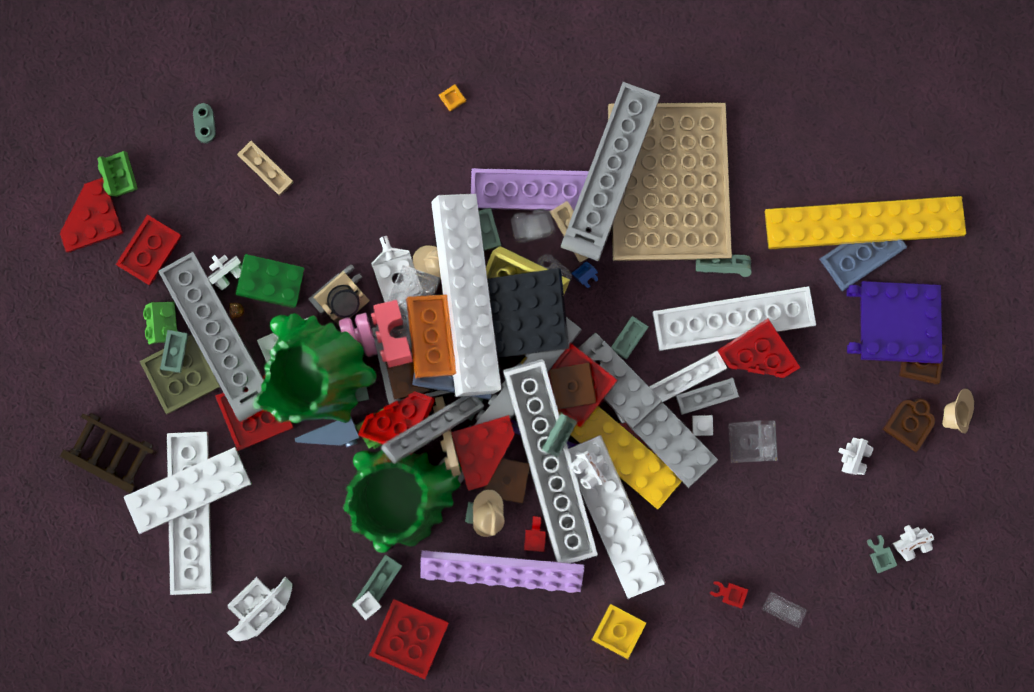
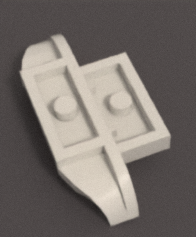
(258, 607)

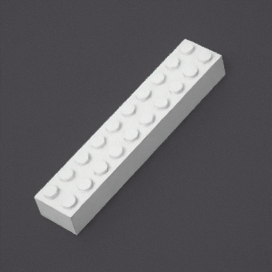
(467, 293)
(552, 475)

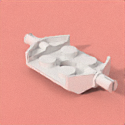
(389, 264)

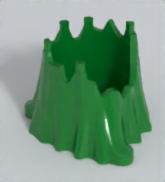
(312, 371)
(399, 499)

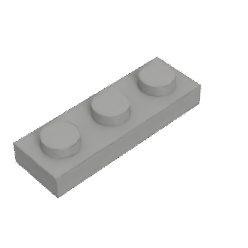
(707, 396)

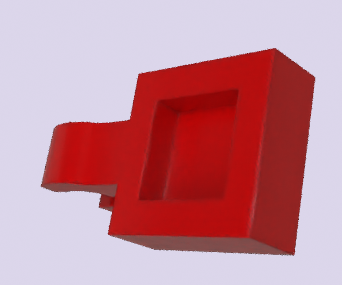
(535, 538)

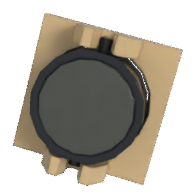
(342, 299)

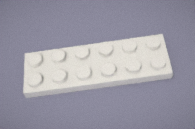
(187, 490)

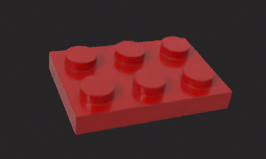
(148, 250)

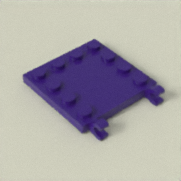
(899, 322)

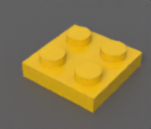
(619, 631)

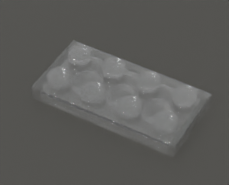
(409, 284)

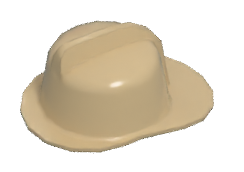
(427, 260)
(959, 413)
(488, 513)

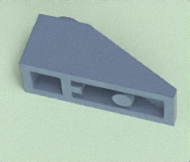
(332, 434)

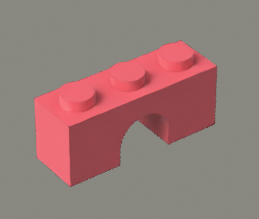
(395, 350)

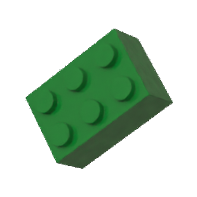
(269, 281)

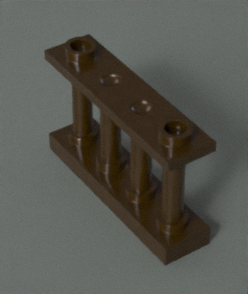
(109, 473)

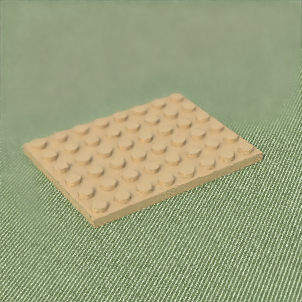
(677, 188)

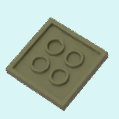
(182, 388)

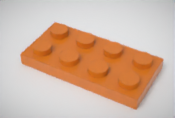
(431, 336)

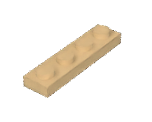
(448, 444)

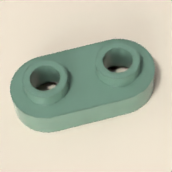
(204, 122)

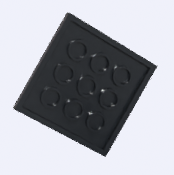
(528, 313)

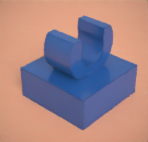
(584, 273)

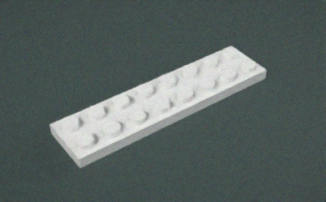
(732, 318)
(619, 525)
(190, 532)

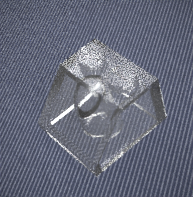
(532, 226)
(753, 441)

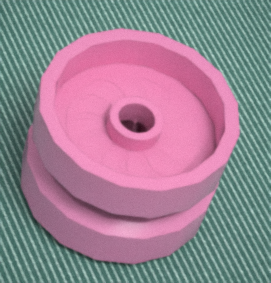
(362, 333)

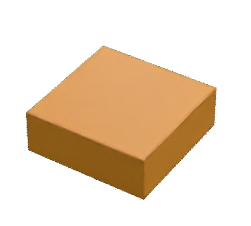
(452, 98)

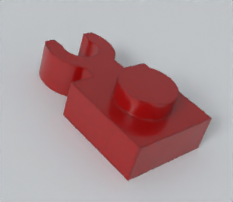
(732, 594)

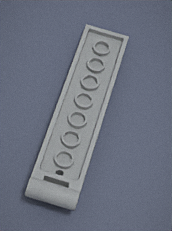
(610, 171)
(214, 333)
(650, 416)

